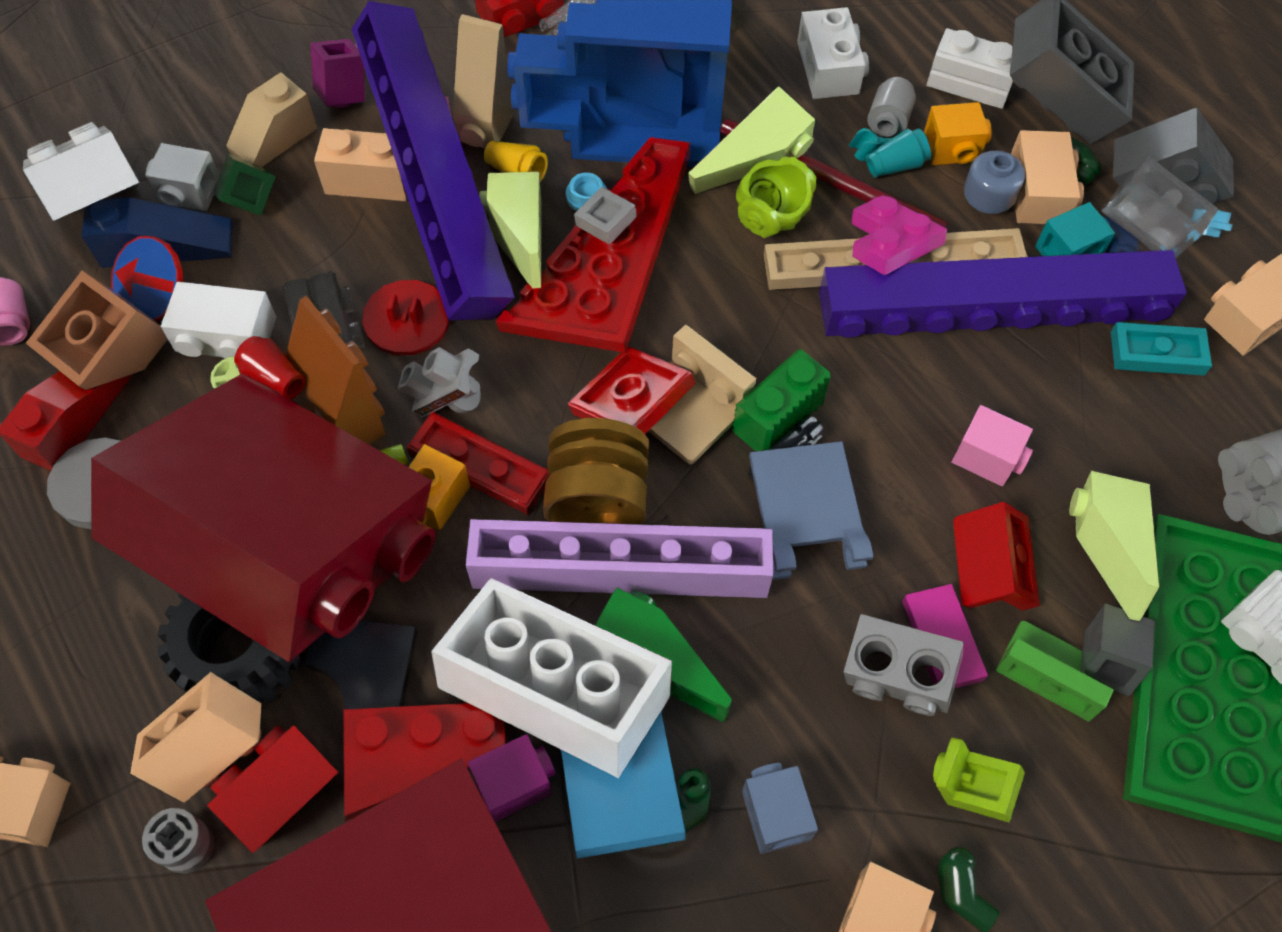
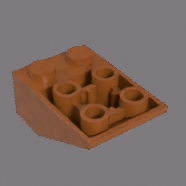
(334, 374)

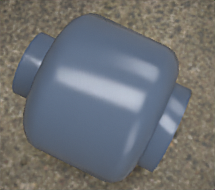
(994, 182)

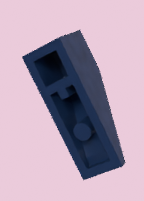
(190, 233)

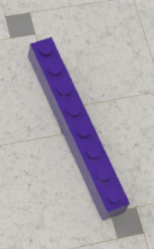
(432, 163)
(1001, 293)

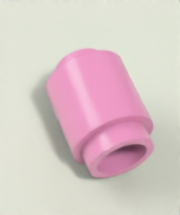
(13, 313)

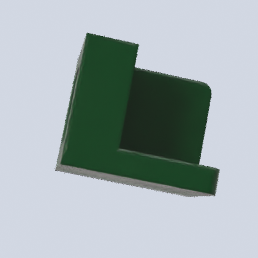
(244, 184)

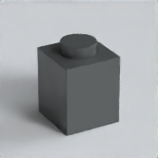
(1118, 649)

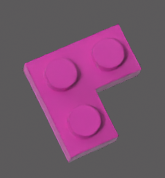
(894, 234)

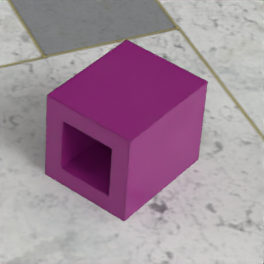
(337, 72)
(513, 776)

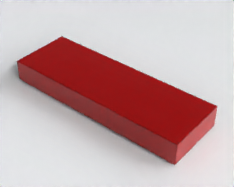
(488, 465)

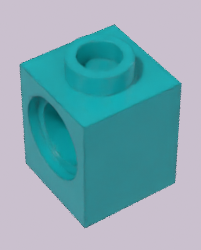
(1075, 233)

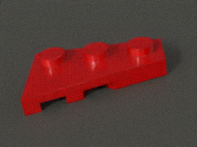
(405, 744)

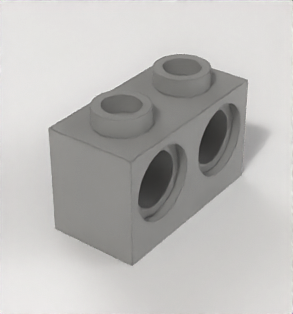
(909, 651)

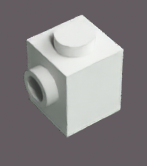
(182, 177)

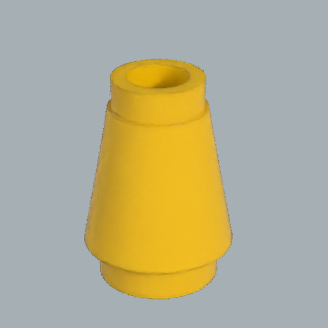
(515, 158)

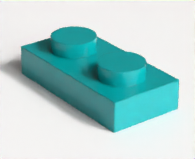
(1160, 348)

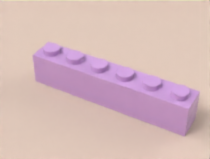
(621, 556)

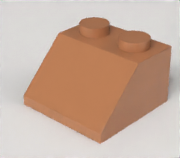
(96, 334)

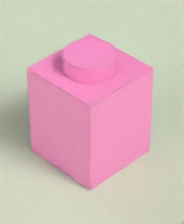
(994, 446)

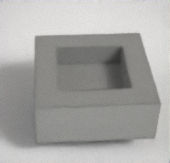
(605, 215)

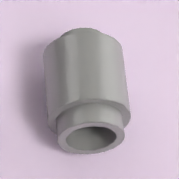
(892, 107)

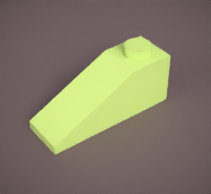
(769, 132)
(516, 219)
(1119, 537)

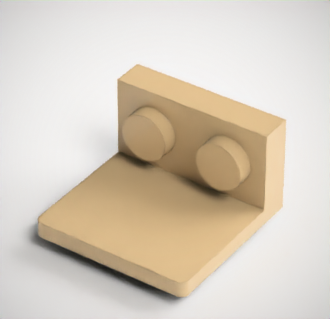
(710, 404)

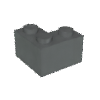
(1184, 148)

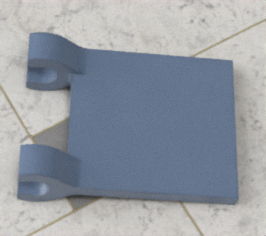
(808, 501)

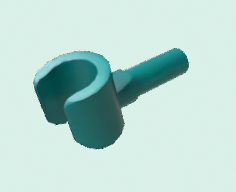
(866, 142)

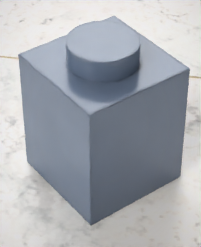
(778, 807)

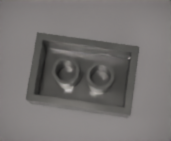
(1072, 69)

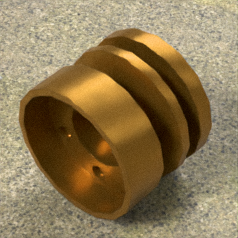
(596, 473)

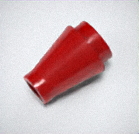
(267, 364)

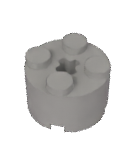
(1254, 482)

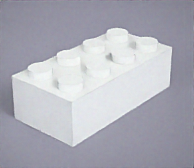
(553, 676)

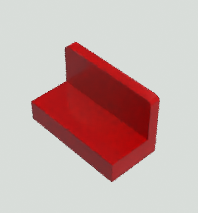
(995, 557)

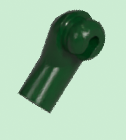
(1087, 164)
(694, 797)
(959, 889)

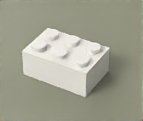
(78, 170)

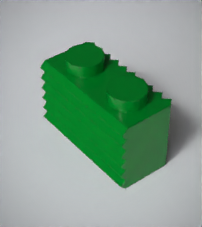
(781, 401)

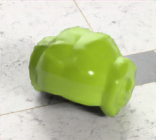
(775, 195)

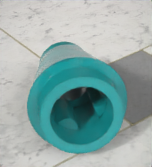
(899, 154)

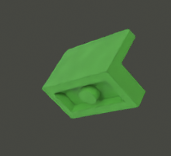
(1052, 671)

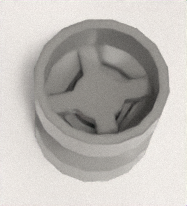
(189, 846)

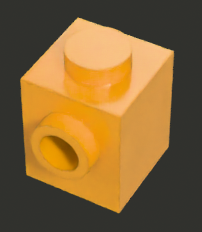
(957, 133)
(447, 487)

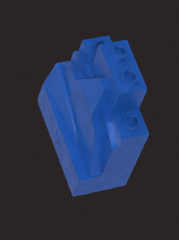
(626, 76)

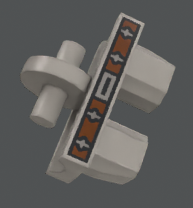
(442, 382)

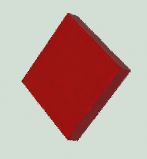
(633, 390)

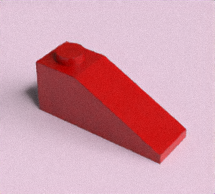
(56, 417)

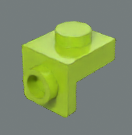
(977, 781)

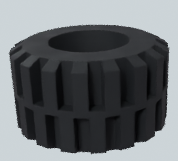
(188, 647)

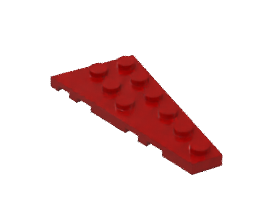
(597, 288)

